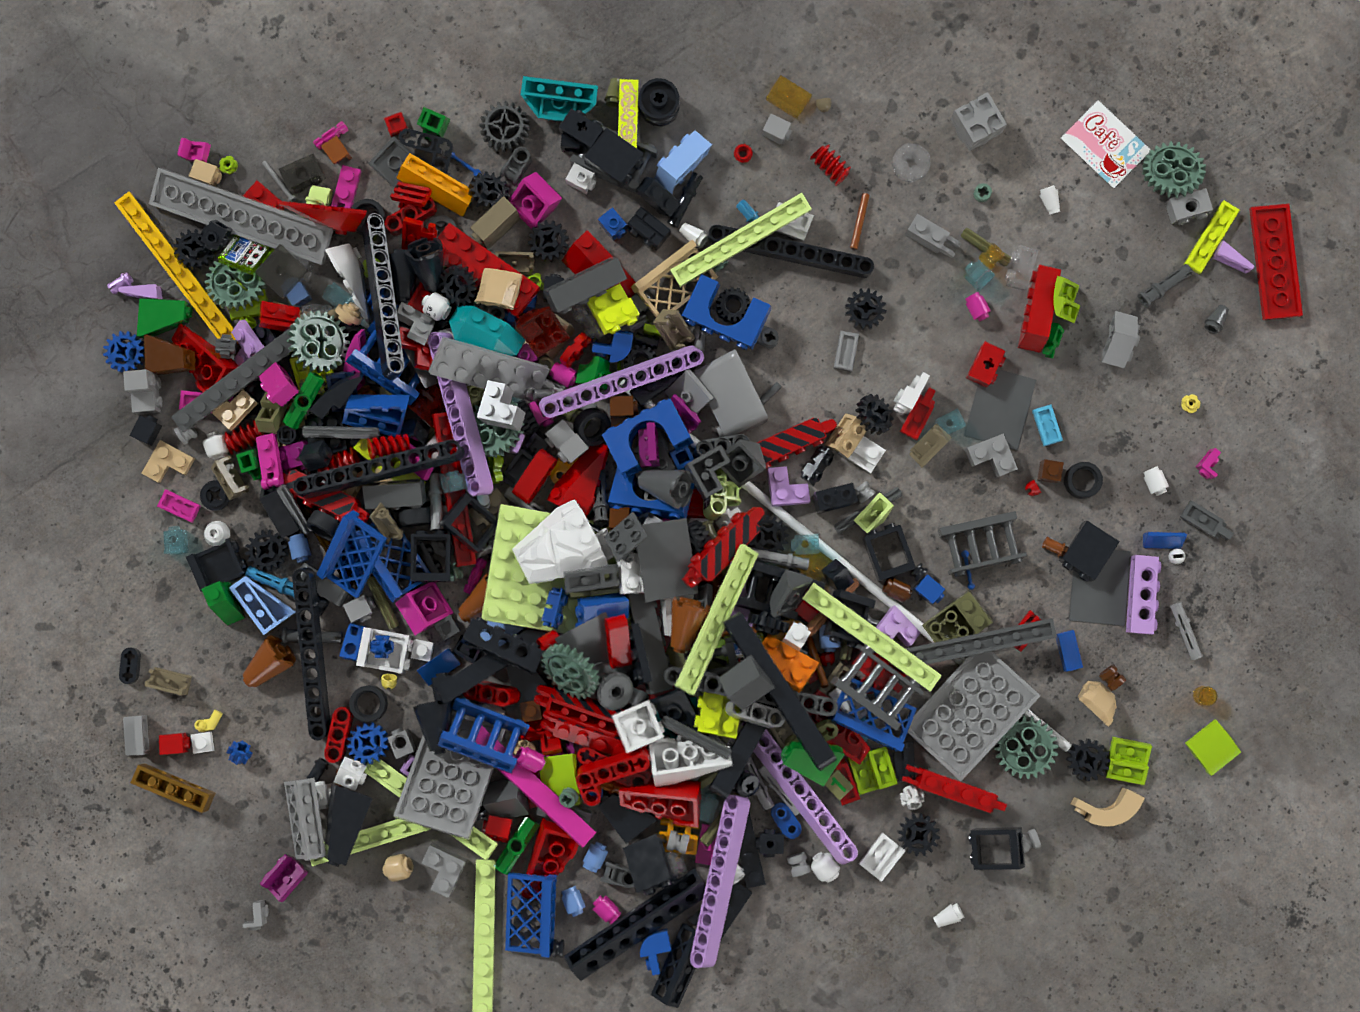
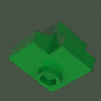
(433, 123)
(595, 369)
(250, 463)

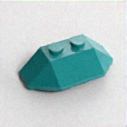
(555, 98)
(485, 331)

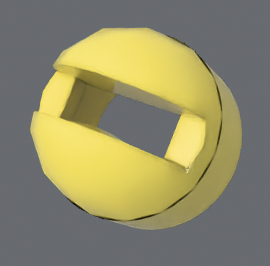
(388, 681)

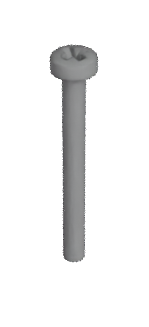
(291, 198)

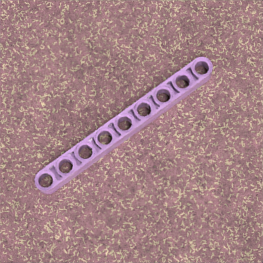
(612, 379)
(464, 427)
(800, 801)
(720, 881)

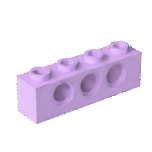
(1135, 602)

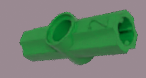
(309, 390)
(509, 856)

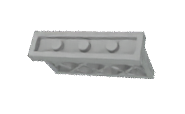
(305, 819)

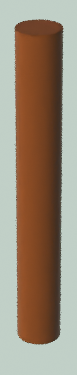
(859, 221)
(814, 655)

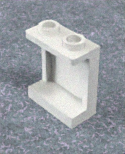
(397, 660)

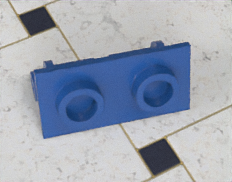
(554, 616)

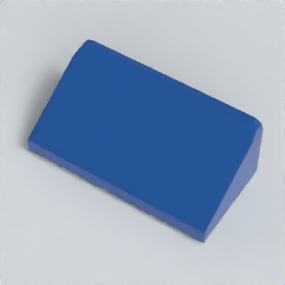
(1163, 540)
(1069, 651)
(442, 663)

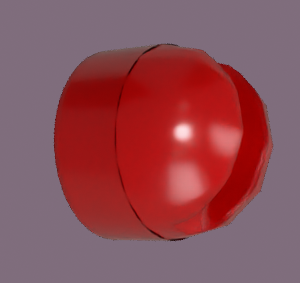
(1034, 488)
(827, 657)

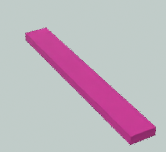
(543, 797)

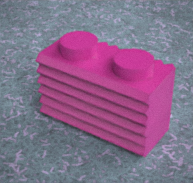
(278, 384)

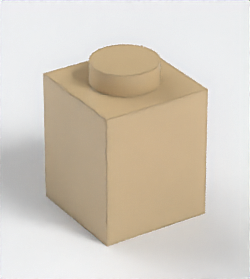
(205, 173)

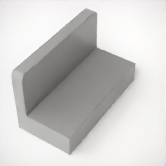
(136, 735)

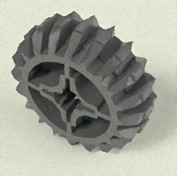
(497, 126)

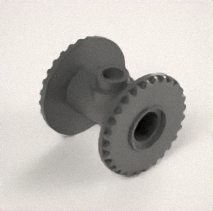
(614, 687)

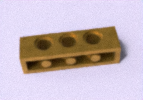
(173, 788)

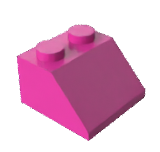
(534, 199)
(423, 607)

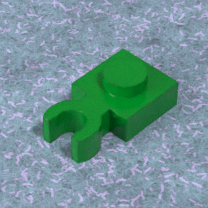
(1054, 340)

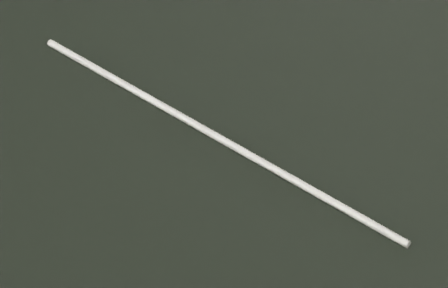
(855, 573)

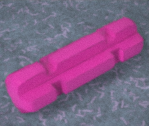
(341, 128)
(475, 575)

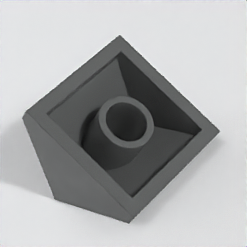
(745, 461)
(788, 593)
(745, 683)
(505, 800)

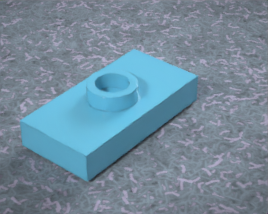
(1047, 425)

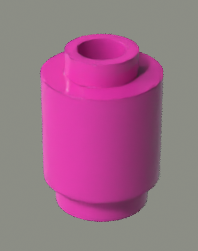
(977, 306)
(563, 375)
(530, 759)
(606, 909)

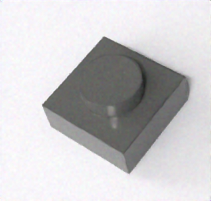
(447, 627)

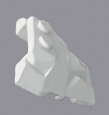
(559, 545)

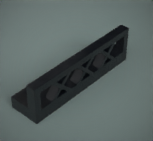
(683, 970)

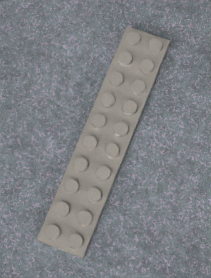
(243, 215)

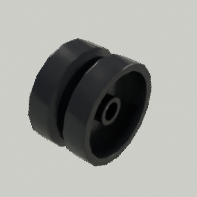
(659, 91)

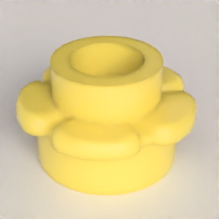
(1190, 408)

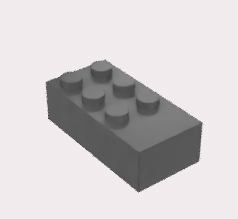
(584, 285)

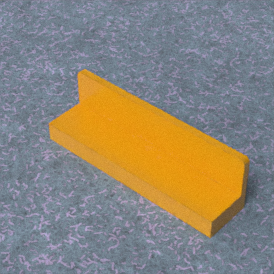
(444, 188)

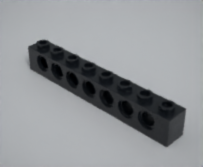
(636, 925)

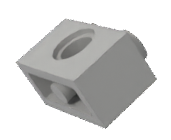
(1198, 200)

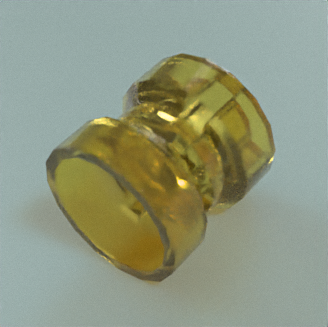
(991, 256)
(1209, 695)

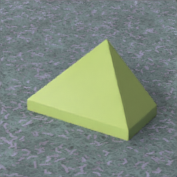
(874, 513)

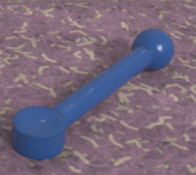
(475, 171)
(965, 554)

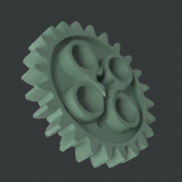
(1173, 169)
(224, 293)
(301, 340)
(498, 440)
(570, 671)
(1041, 737)

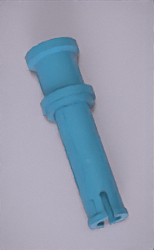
(284, 587)

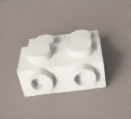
(907, 398)
(630, 576)
(638, 726)

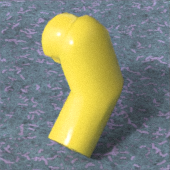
(208, 724)

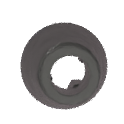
(1216, 320)

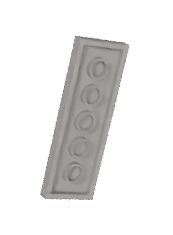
(479, 365)

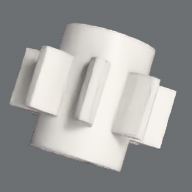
(912, 797)

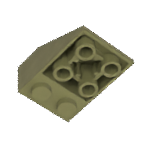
(958, 619)

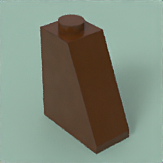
(166, 357)

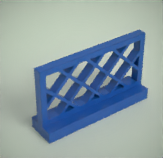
(340, 543)
(380, 569)
(870, 731)
(547, 910)

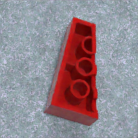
(1039, 310)

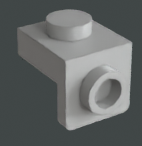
(260, 912)

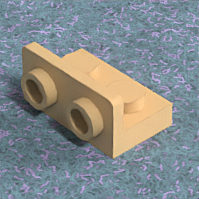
(846, 435)

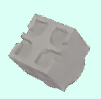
(978, 122)

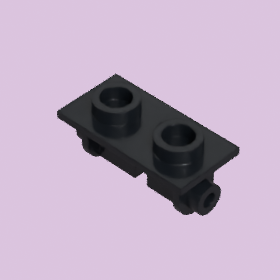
(813, 473)
(903, 759)

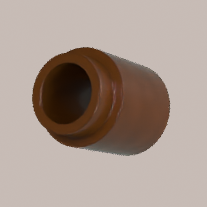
(897, 590)

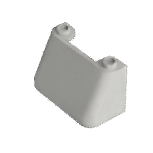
(735, 398)

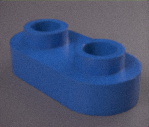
(786, 820)

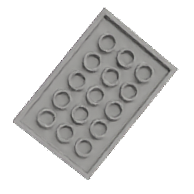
(971, 712)
(446, 788)

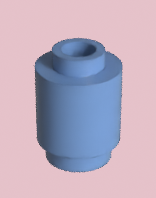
(299, 548)
(595, 857)
(573, 901)

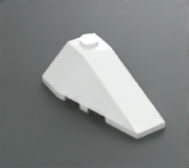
(348, 265)
(682, 761)

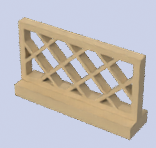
(661, 271)

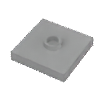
(691, 391)

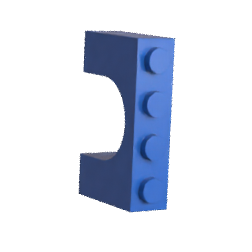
(743, 333)
(621, 438)
(623, 496)
(612, 604)

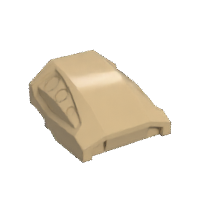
(499, 288)
(1099, 700)

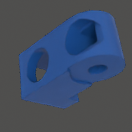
(352, 642)

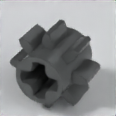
(226, 346)

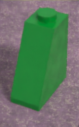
(160, 316)
(223, 602)
(797, 759)

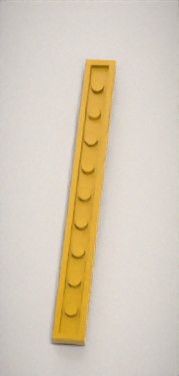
(181, 276)

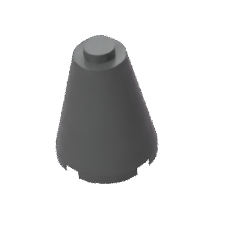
(668, 486)

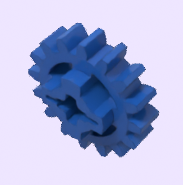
(116, 350)
(363, 749)

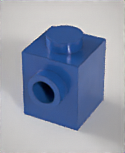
(613, 224)

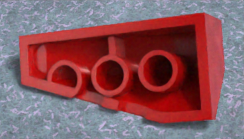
(337, 218)
(588, 252)
(209, 364)
(581, 479)
(851, 742)
(675, 801)
(549, 855)

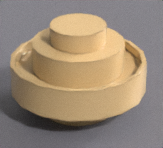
(349, 313)

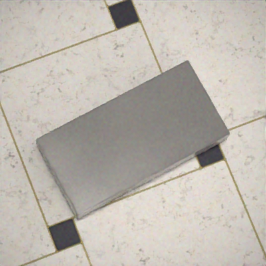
(846, 351)

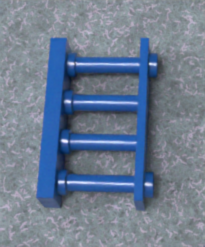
(373, 370)
(487, 753)

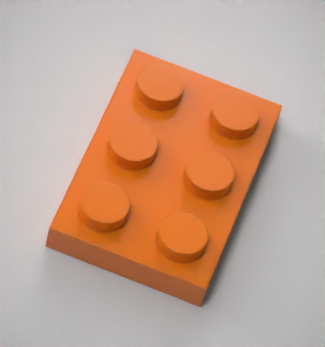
(793, 664)

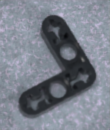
(434, 148)

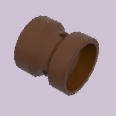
(1112, 677)

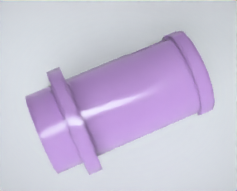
(123, 280)

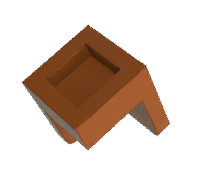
(335, 150)

